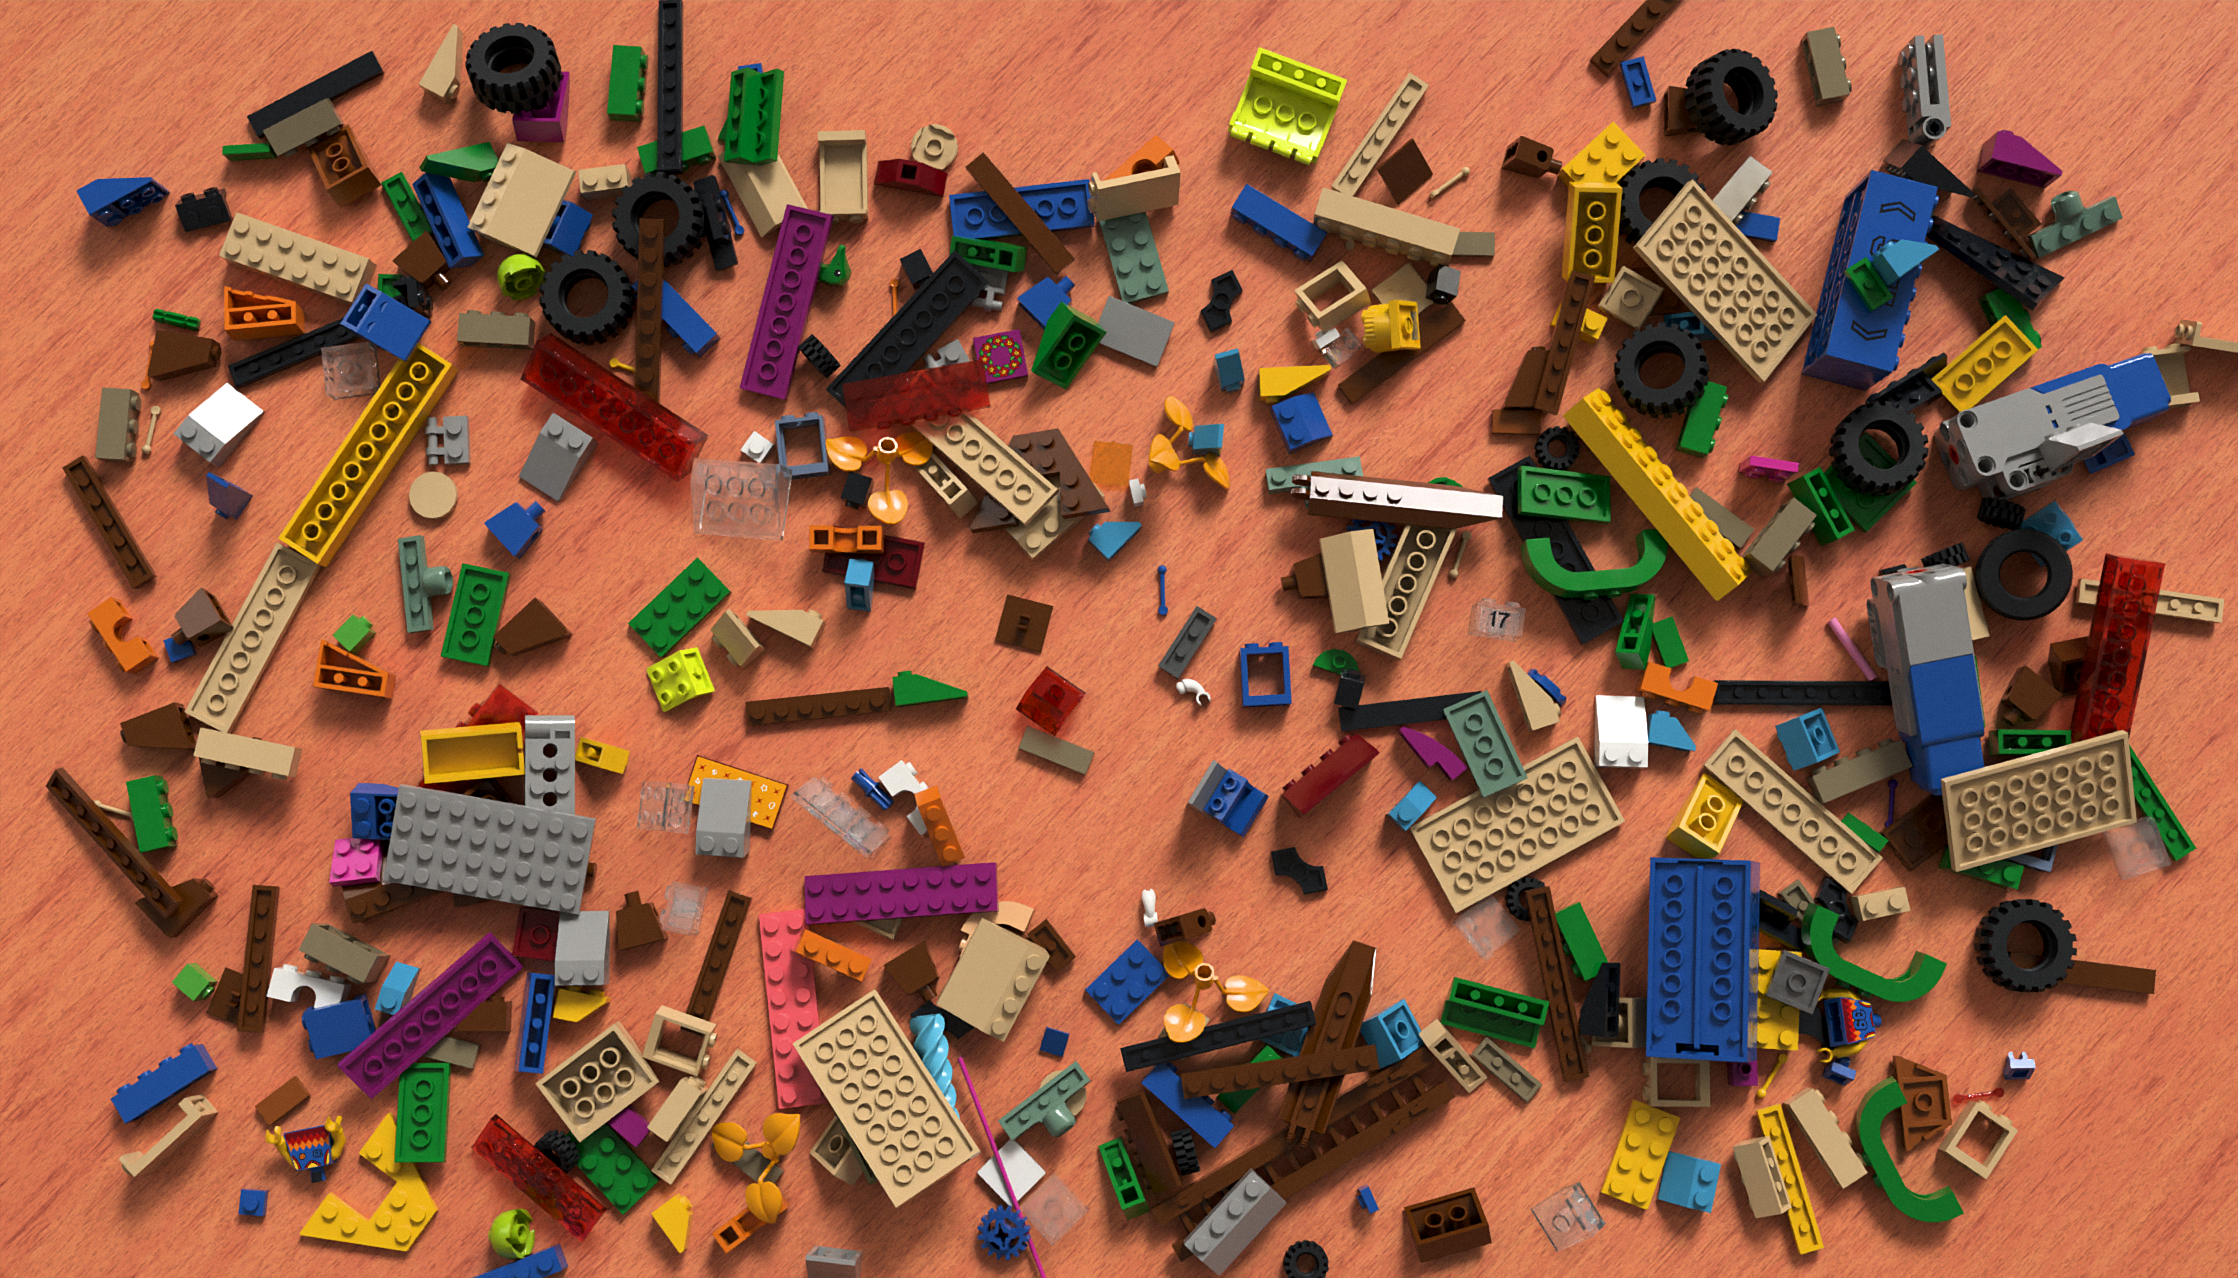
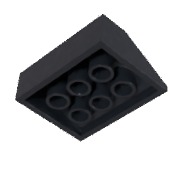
(1917, 164)

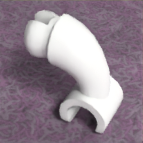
(1192, 686)
(1149, 900)

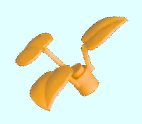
(849, 451)
(1164, 457)
(1186, 1024)
(782, 1134)

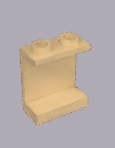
(2173, 371)

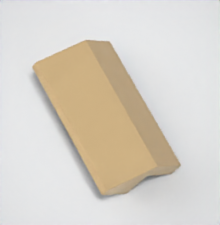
(764, 192)
(1354, 581)

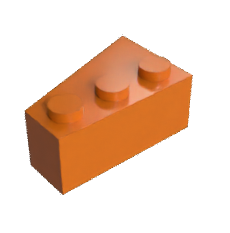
(260, 316)
(349, 673)

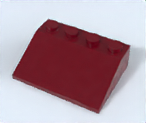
(1329, 774)

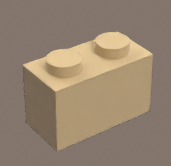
(604, 181)
(1880, 903)

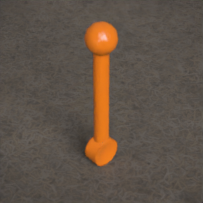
(894, 283)
(146, 384)

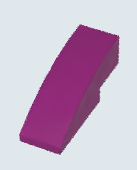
(1433, 752)
(630, 1125)

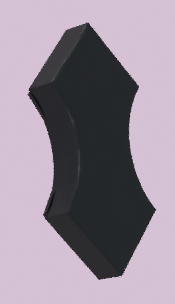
(1217, 312)
(1309, 877)
(1833, 897)
(952, 1023)
(1815, 1026)

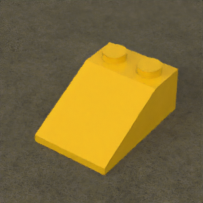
(1705, 819)

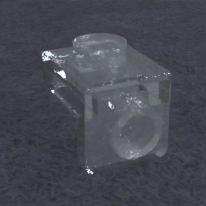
(1341, 348)

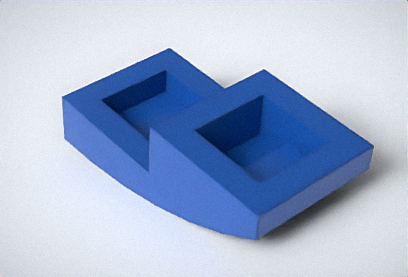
(2112, 454)

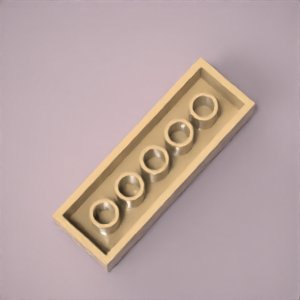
(1385, 228)
(296, 259)
(1407, 587)

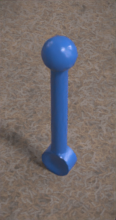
(739, 230)
(1162, 570)

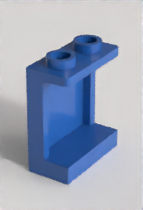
(1235, 803)
(338, 1026)

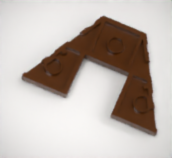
(1051, 457)

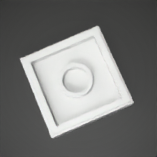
(1020, 1169)

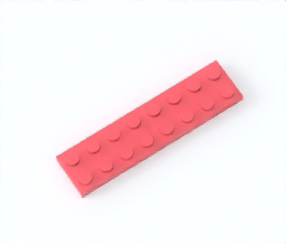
(790, 1006)

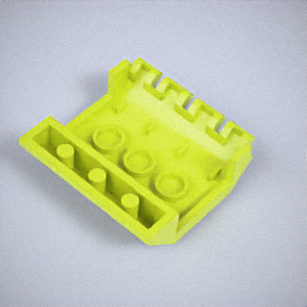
(1287, 106)

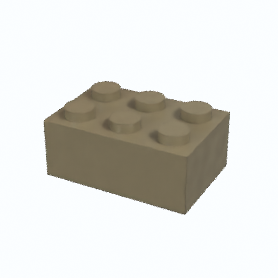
(1779, 537)
(343, 953)

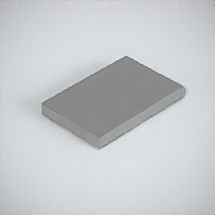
(1135, 331)

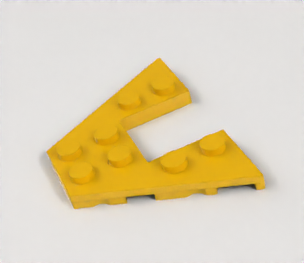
(400, 1215)

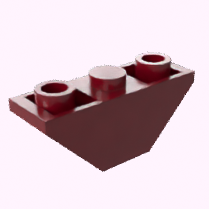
(911, 177)

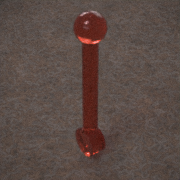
(1998, 1092)

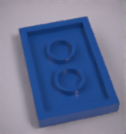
(1127, 981)

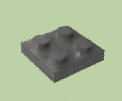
(1797, 981)

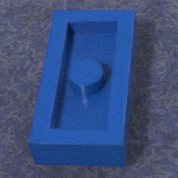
(1637, 82)

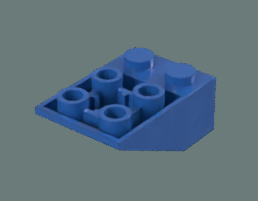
(119, 197)
(385, 322)
(373, 810)

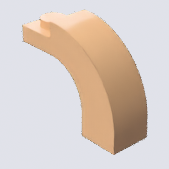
(1009, 913)

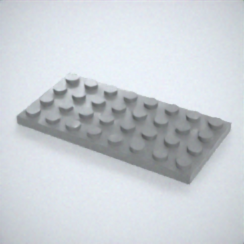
(489, 849)

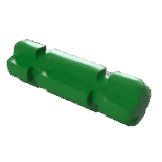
(176, 319)

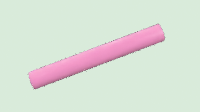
(1852, 649)

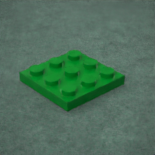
(1860, 508)

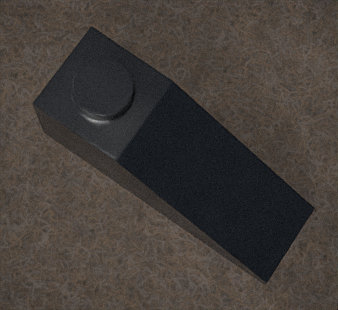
(1601, 1007)

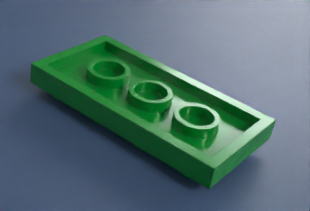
(1564, 495)
(679, 607)
(475, 614)
(423, 1113)
(614, 1167)

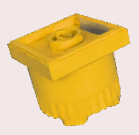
(1391, 326)

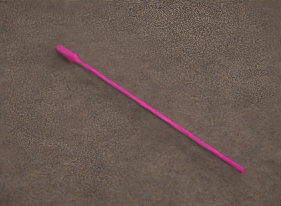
(998, 1159)

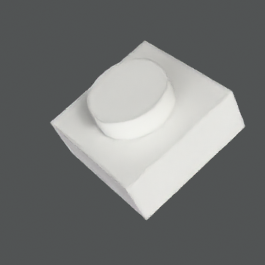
(1325, 338)
(757, 447)
(1138, 492)

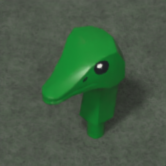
(837, 271)

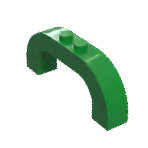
(1556, 580)
(1817, 941)
(1872, 1109)

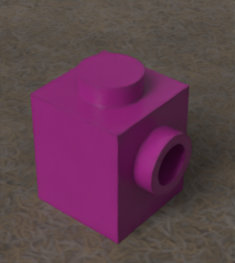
(1742, 1073)

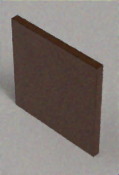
(1404, 171)
(1024, 623)
(227, 996)

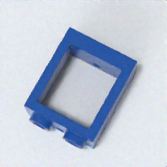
(1265, 700)

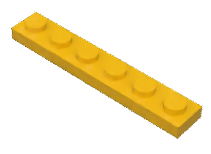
(1801, 1214)

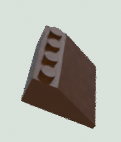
(378, 898)

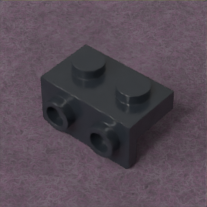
(203, 209)
(417, 295)

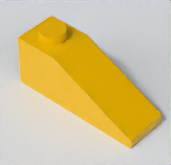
(1282, 382)

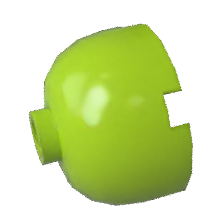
(520, 276)
(511, 1234)

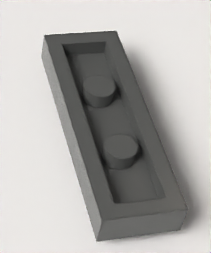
(1187, 642)

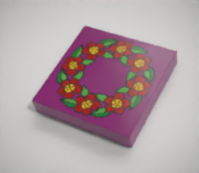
(1002, 356)

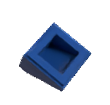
(1054, 1041)

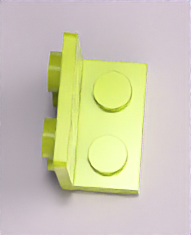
(680, 678)

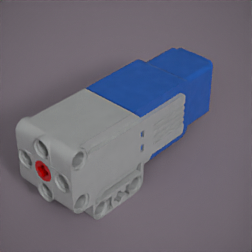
(2001, 438)
(1928, 652)

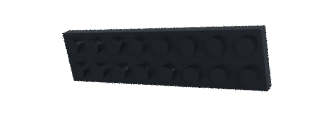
(916, 324)
(1585, 617)

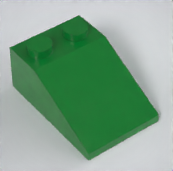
(1066, 345)

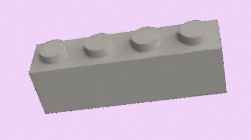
(1234, 1222)

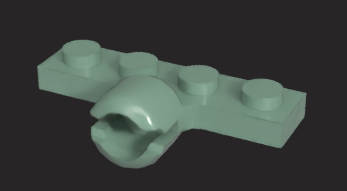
(2073, 222)
(1280, 478)
(420, 583)
(1047, 1105)

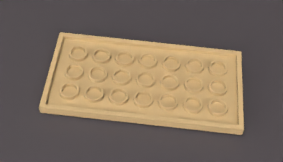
(1725, 281)
(2039, 800)
(1505, 836)
(886, 1099)

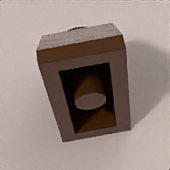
(489, 1016)

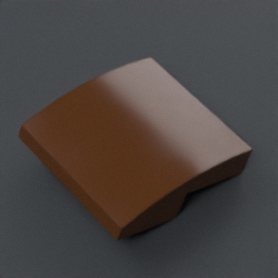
(1798, 581)

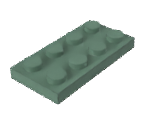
(1134, 257)
(1484, 744)

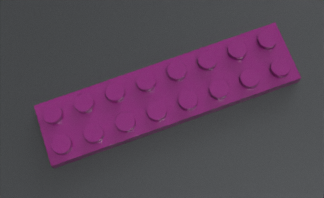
(786, 301)
(901, 893)
(430, 1015)

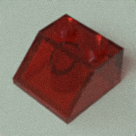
(1050, 700)

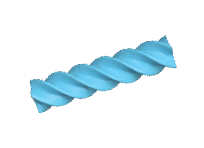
(933, 1052)

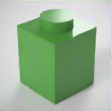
(355, 633)
(195, 982)

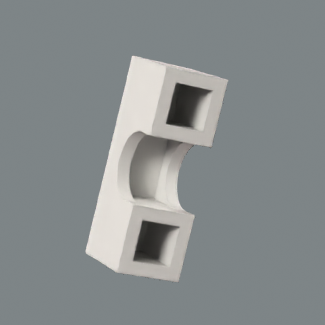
(900, 779)
(288, 983)

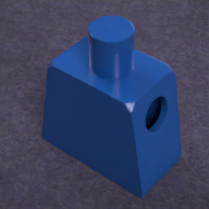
(1044, 298)
(517, 527)

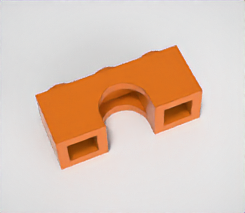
(1146, 159)
(846, 540)
(109, 620)
(1655, 683)
(939, 826)
(832, 955)
(740, 1228)

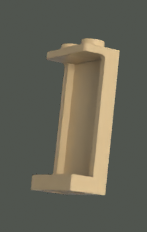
(844, 175)
(1135, 192)
(2189, 333)
(198, 1113)

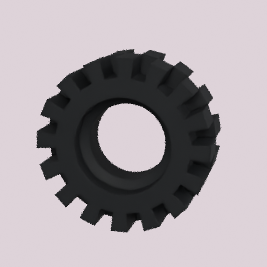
(819, 356)
(1567, 438)
(2001, 513)
(1952, 556)
(1513, 896)
(562, 1146)
(1185, 1151)
(1301, 1248)

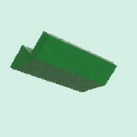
(754, 116)
(1494, 1012)

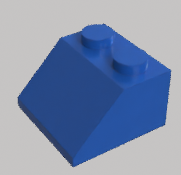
(568, 229)
(1300, 422)

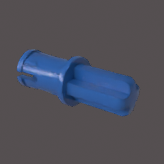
(872, 789)

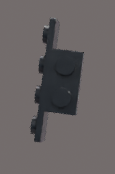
(718, 227)
(1915, 388)
(1776, 919)

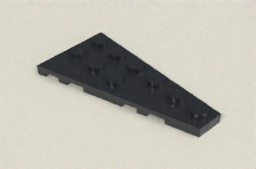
(2010, 272)

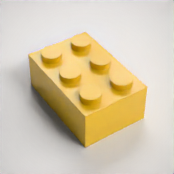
(1604, 159)

